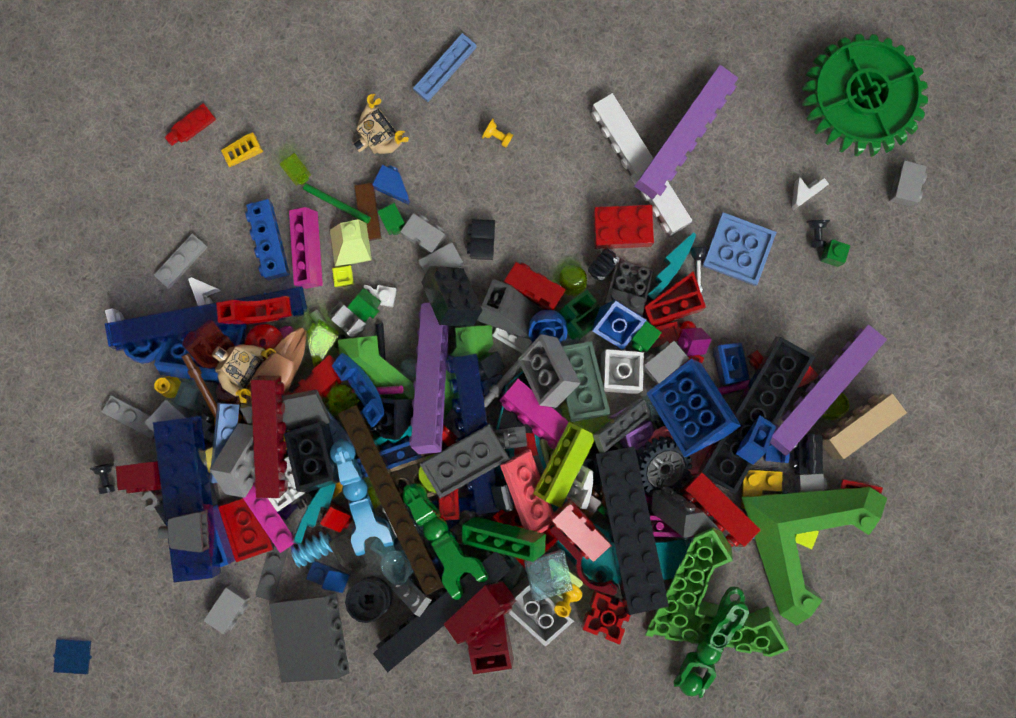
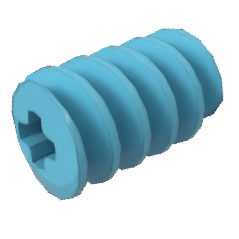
(311, 550)

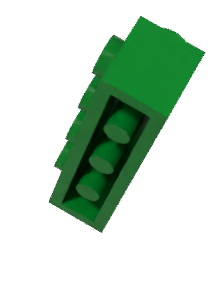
(503, 538)

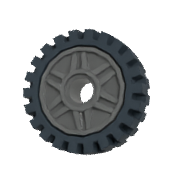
(663, 464)

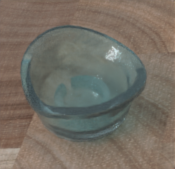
(396, 567)

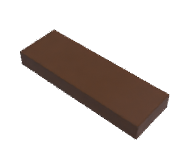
(367, 204)

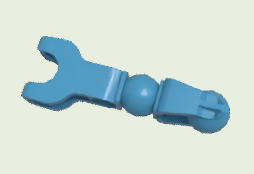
(355, 490)

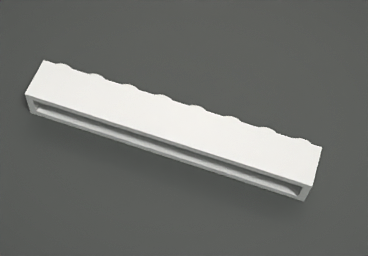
(637, 159)

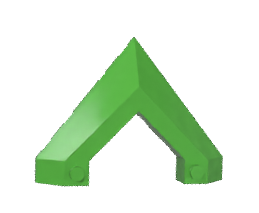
(382, 374)
(797, 513)
(690, 617)

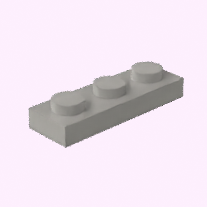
(180, 261)
(128, 415)
(412, 596)

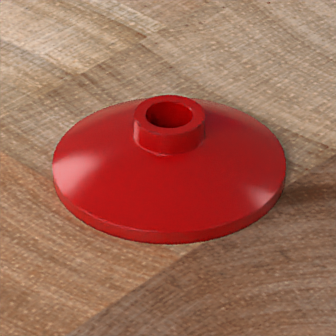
(267, 332)

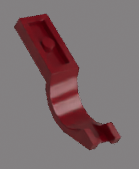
(605, 587)

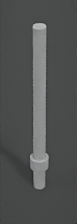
(496, 389)

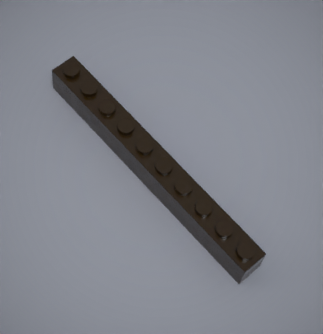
(391, 499)

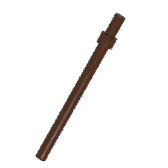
(195, 373)

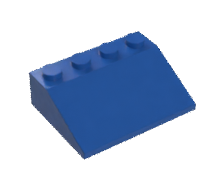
(171, 363)
(692, 408)

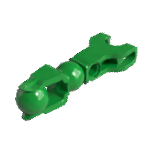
(444, 544)
(709, 651)

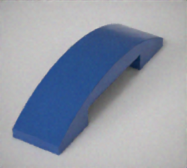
(363, 387)

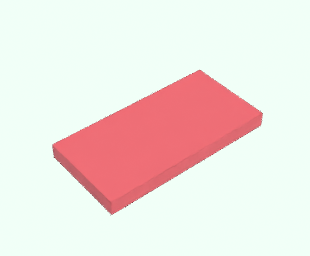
(522, 478)

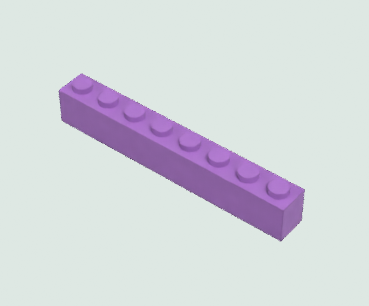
(685, 133)
(429, 383)
(829, 387)

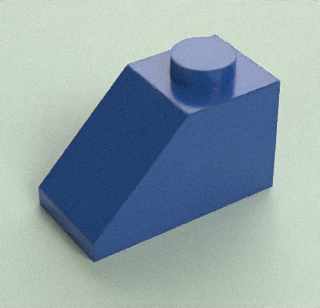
(390, 183)
(756, 440)

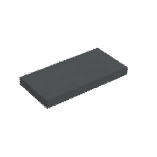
(300, 410)
(464, 461)

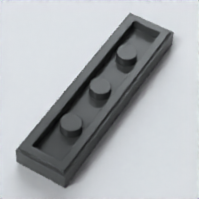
(621, 425)

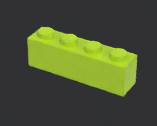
(564, 465)

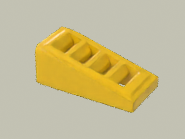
(257, 149)

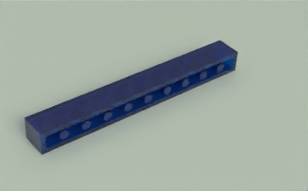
(180, 322)

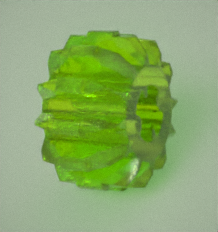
(341, 399)

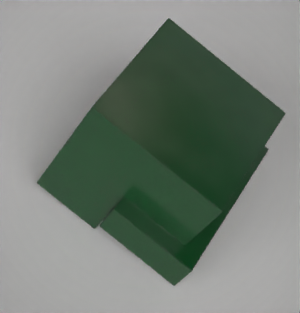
(580, 315)

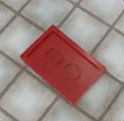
(244, 531)

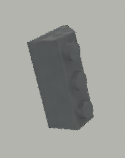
(679, 513)

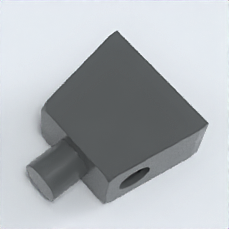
(187, 531)

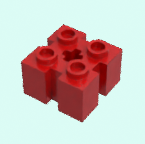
(611, 627)

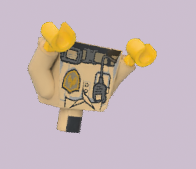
(376, 130)
(238, 367)

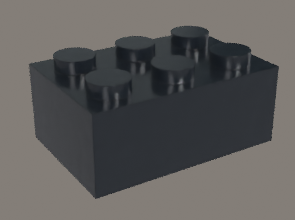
(451, 296)
(310, 457)

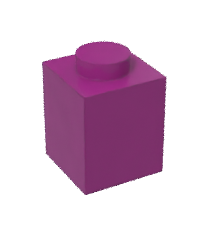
(694, 341)

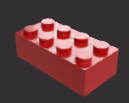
(720, 510)

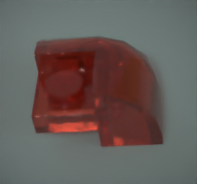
(204, 342)

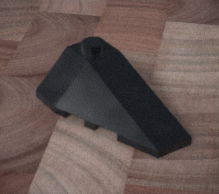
(395, 419)

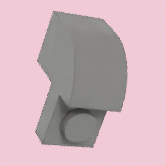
(346, 320)

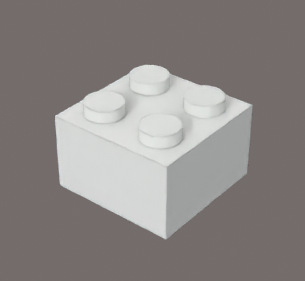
(622, 371)

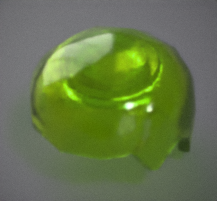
(573, 279)
(837, 408)

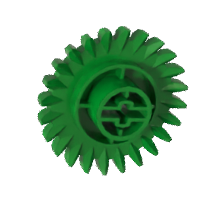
(866, 94)

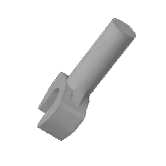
(156, 498)

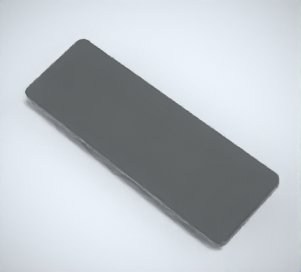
(271, 574)

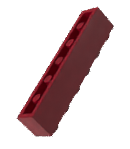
(269, 436)

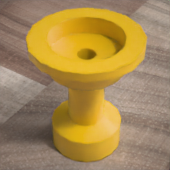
(492, 131)
(167, 386)
(562, 607)

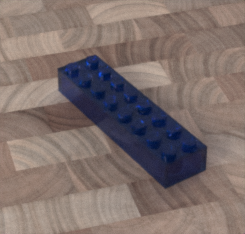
(471, 416)
(186, 490)

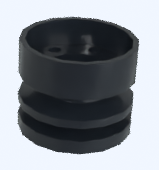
(358, 603)

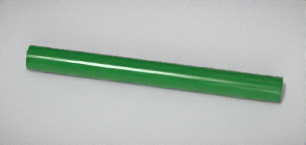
(337, 203)

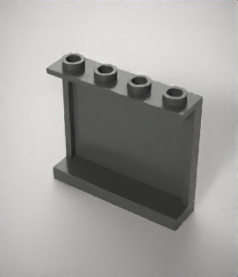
(309, 639)

